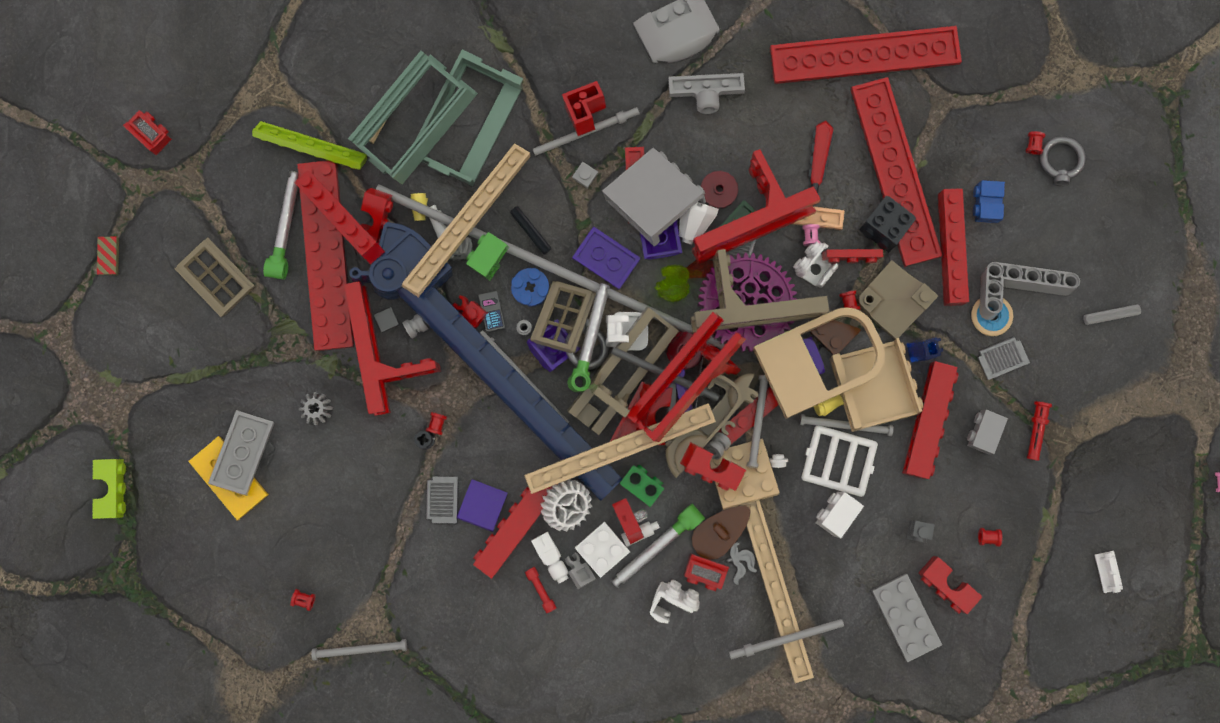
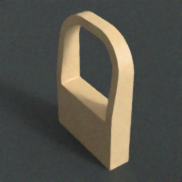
(793, 372)

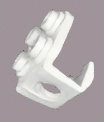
(803, 268)
(619, 325)
(674, 594)

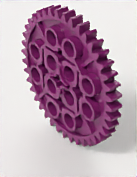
(750, 269)

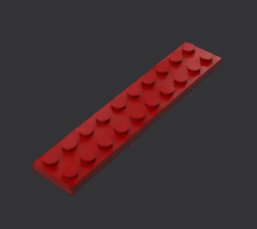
(865, 54)
(895, 167)
(325, 265)

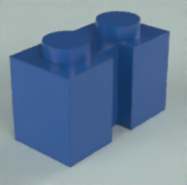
(989, 201)

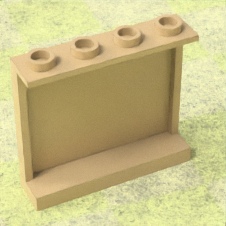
(886, 396)

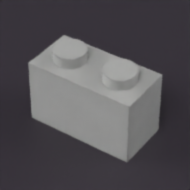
(986, 431)

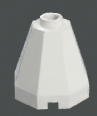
(696, 221)

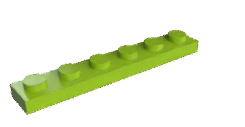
(309, 145)

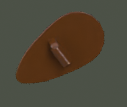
(720, 532)

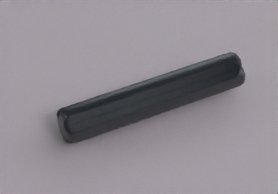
(531, 231)

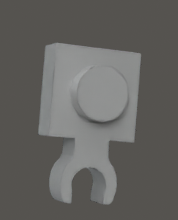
(580, 573)

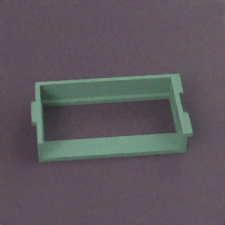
(493, 124)
(433, 131)

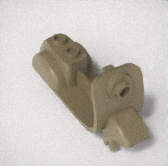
(736, 393)

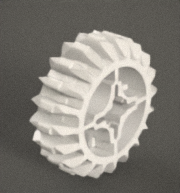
(568, 511)

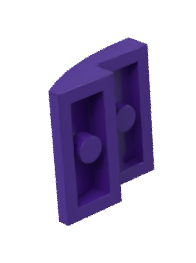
(482, 505)

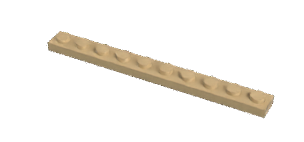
(465, 220)
(615, 450)
(777, 592)

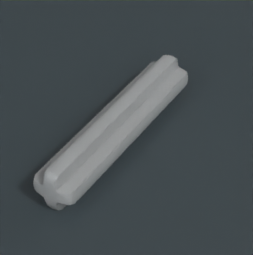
(1112, 314)

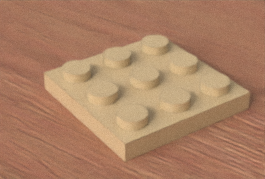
(756, 482)

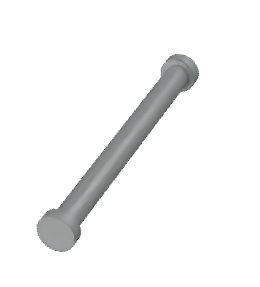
(758, 422)
(843, 424)
(359, 649)

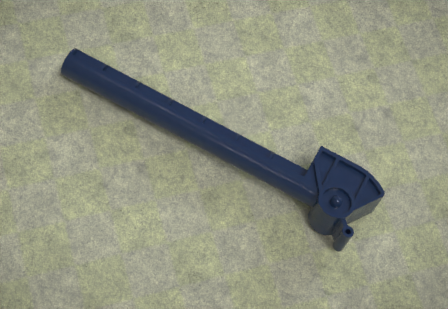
(402, 253)

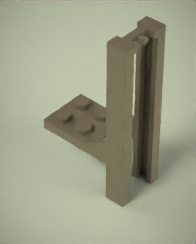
(738, 315)
(619, 402)

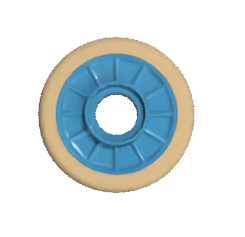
(996, 327)

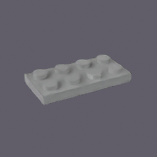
(241, 453)
(906, 617)

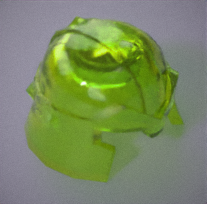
(675, 285)

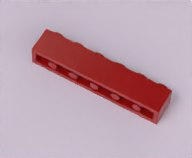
(339, 217)
(953, 247)
(929, 423)
(510, 532)

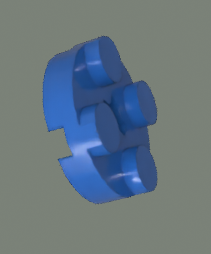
(532, 276)

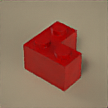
(581, 104)

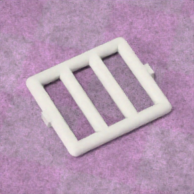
(824, 479)

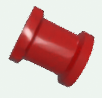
(1035, 143)
(849, 300)
(436, 423)
(990, 537)
(308, 603)

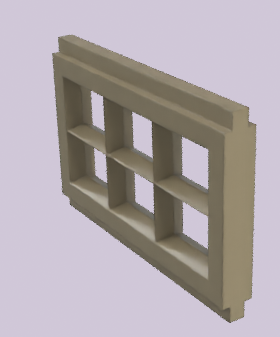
(228, 266)
(577, 329)

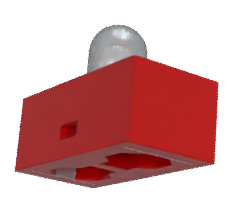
(630, 520)

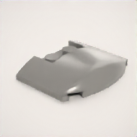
(677, 30)

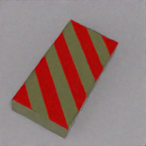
(108, 255)

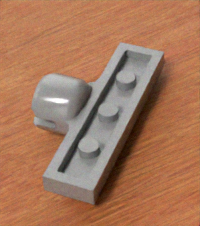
(706, 89)

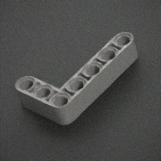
(1020, 281)

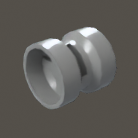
(415, 325)
(718, 445)

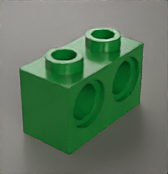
(639, 489)

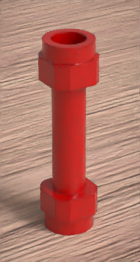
(548, 605)

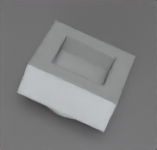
(585, 175)

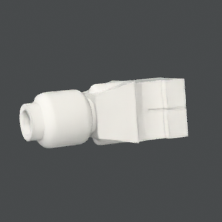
(550, 556)

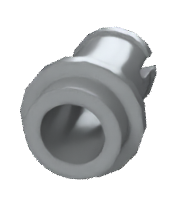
(524, 323)

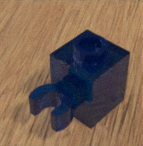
(924, 349)

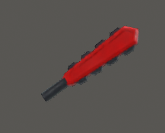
(821, 148)

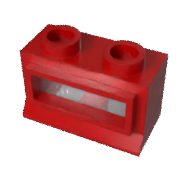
(147, 132)
(705, 571)

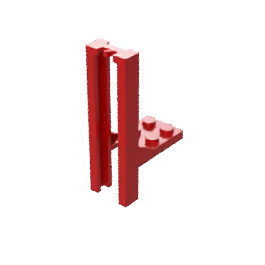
(774, 216)
(720, 364)
(373, 372)

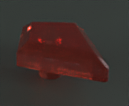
(699, 270)

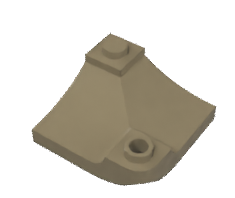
(895, 299)

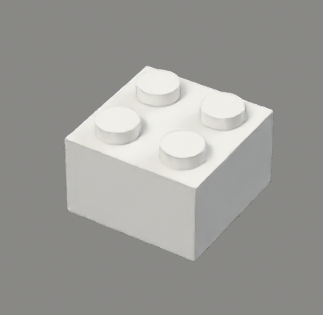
(838, 514)
(602, 549)

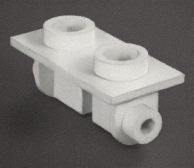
(1108, 572)

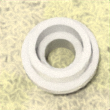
(778, 461)

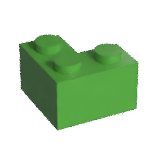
(487, 255)

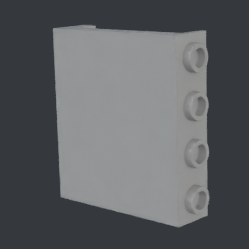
(653, 194)

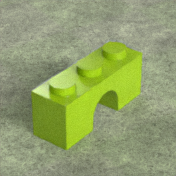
(113, 504)

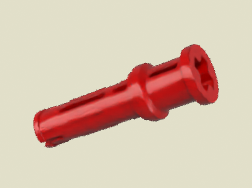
(1034, 454)

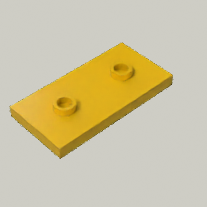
(236, 503)

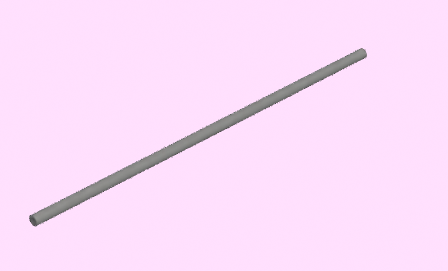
(545, 264)

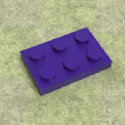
(606, 258)

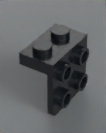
(887, 224)

